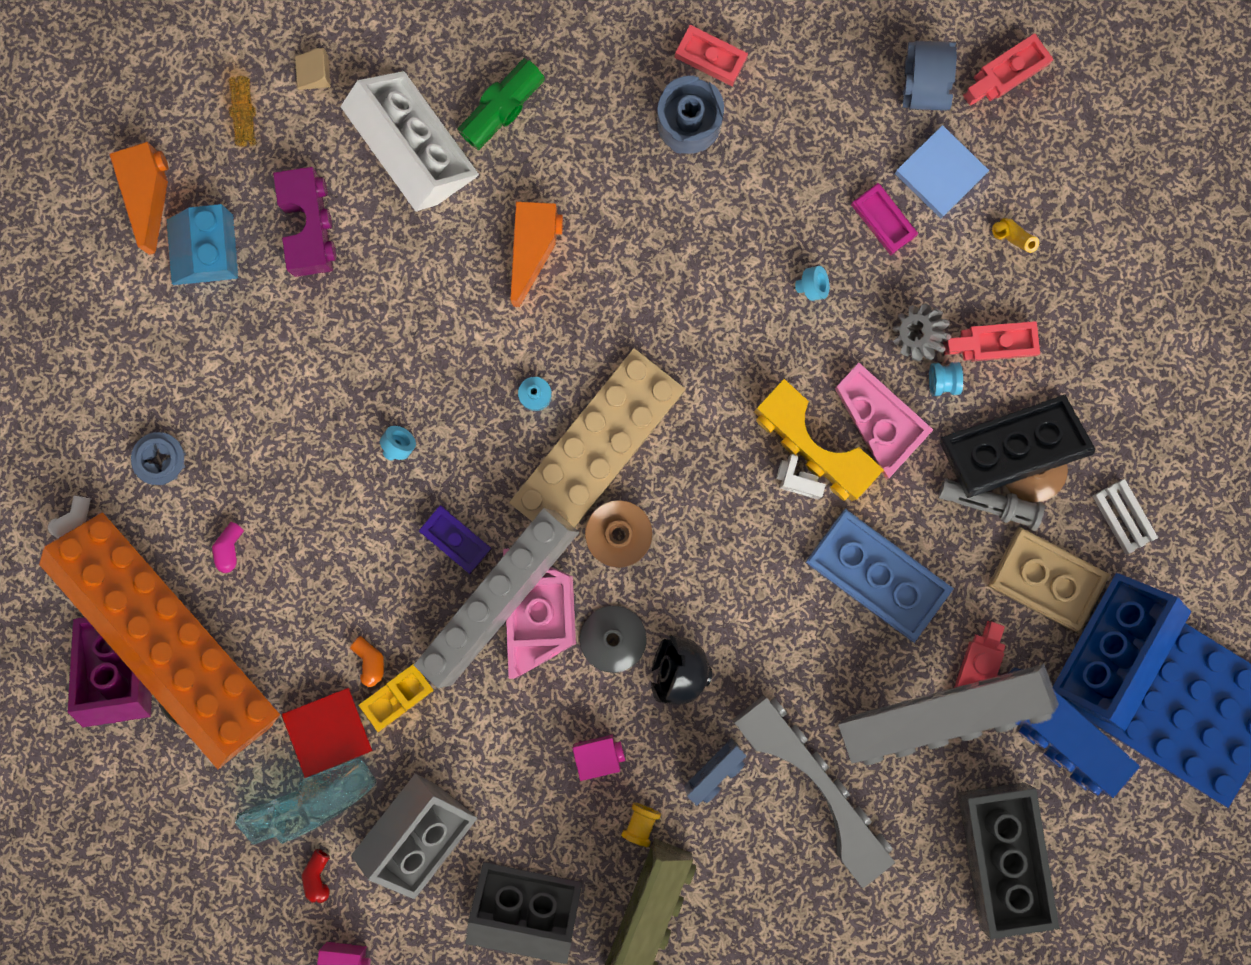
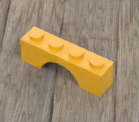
(847, 471)

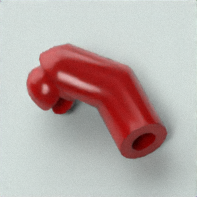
(311, 878)

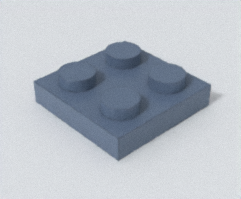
(724, 763)

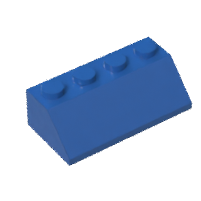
(1121, 650)

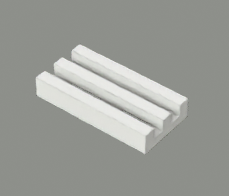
(1136, 510)

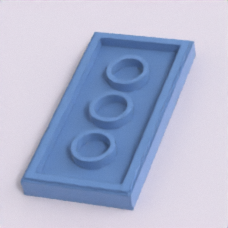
(879, 575)

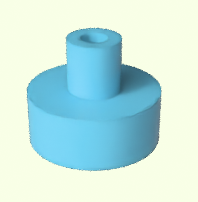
(814, 283)
(540, 399)
(397, 443)

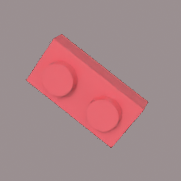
(711, 55)

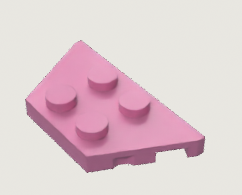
(541, 623)

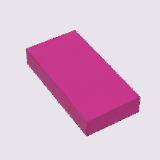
(884, 219)

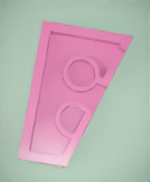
(882, 419)

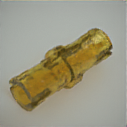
(242, 111)

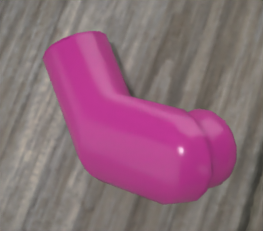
(224, 548)

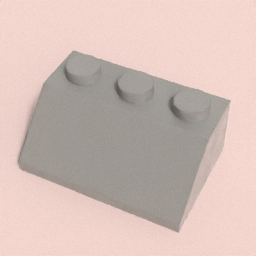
(413, 837)

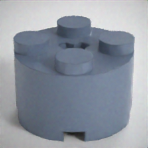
(929, 75)
(700, 100)

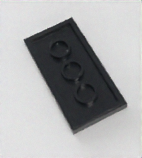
(1016, 446)

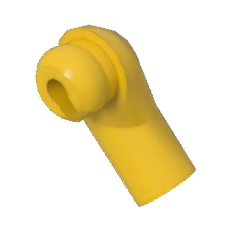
(1015, 235)

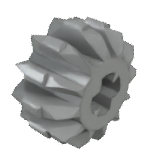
(932, 327)

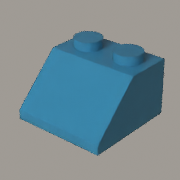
(202, 245)

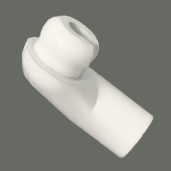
(71, 520)

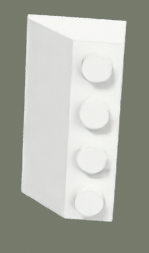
(408, 139)

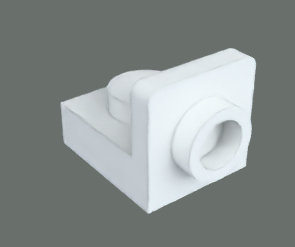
(803, 484)

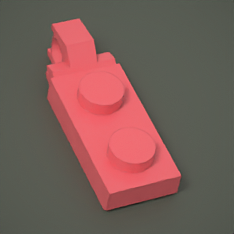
(1009, 70)
(996, 342)
(982, 656)

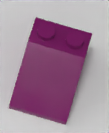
(101, 683)

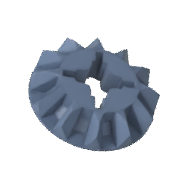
(146, 449)

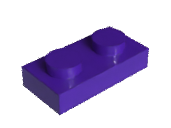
(455, 539)

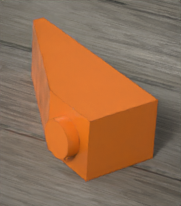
(143, 188)
(533, 243)

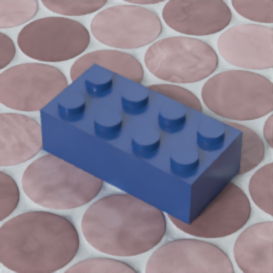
(1080, 749)

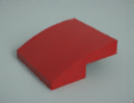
(326, 732)

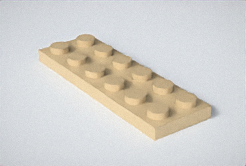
(600, 441)

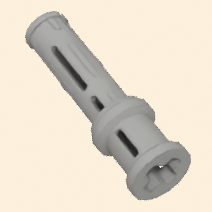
(1006, 507)

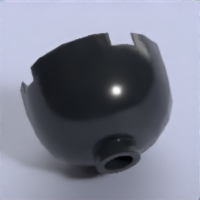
(682, 671)

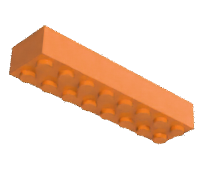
(158, 639)

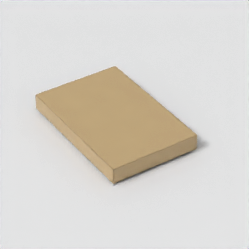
(1048, 580)

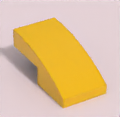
(396, 698)

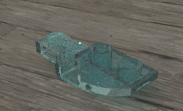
(314, 803)

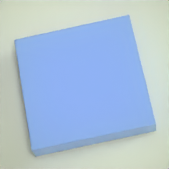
(941, 172)

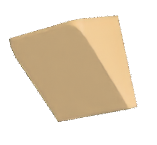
(313, 70)

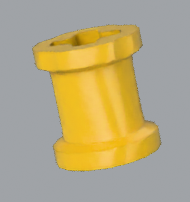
(641, 824)

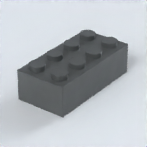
(1008, 860)

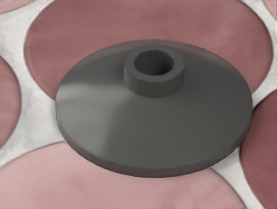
(618, 621)

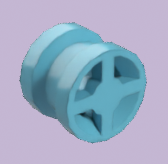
(946, 379)

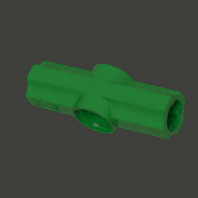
(501, 104)

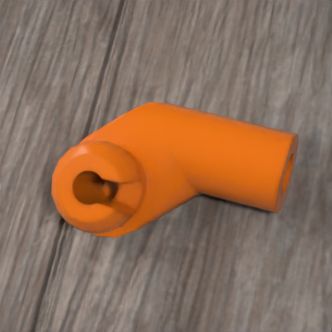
(372, 662)

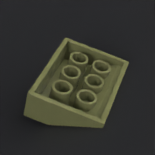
(652, 905)

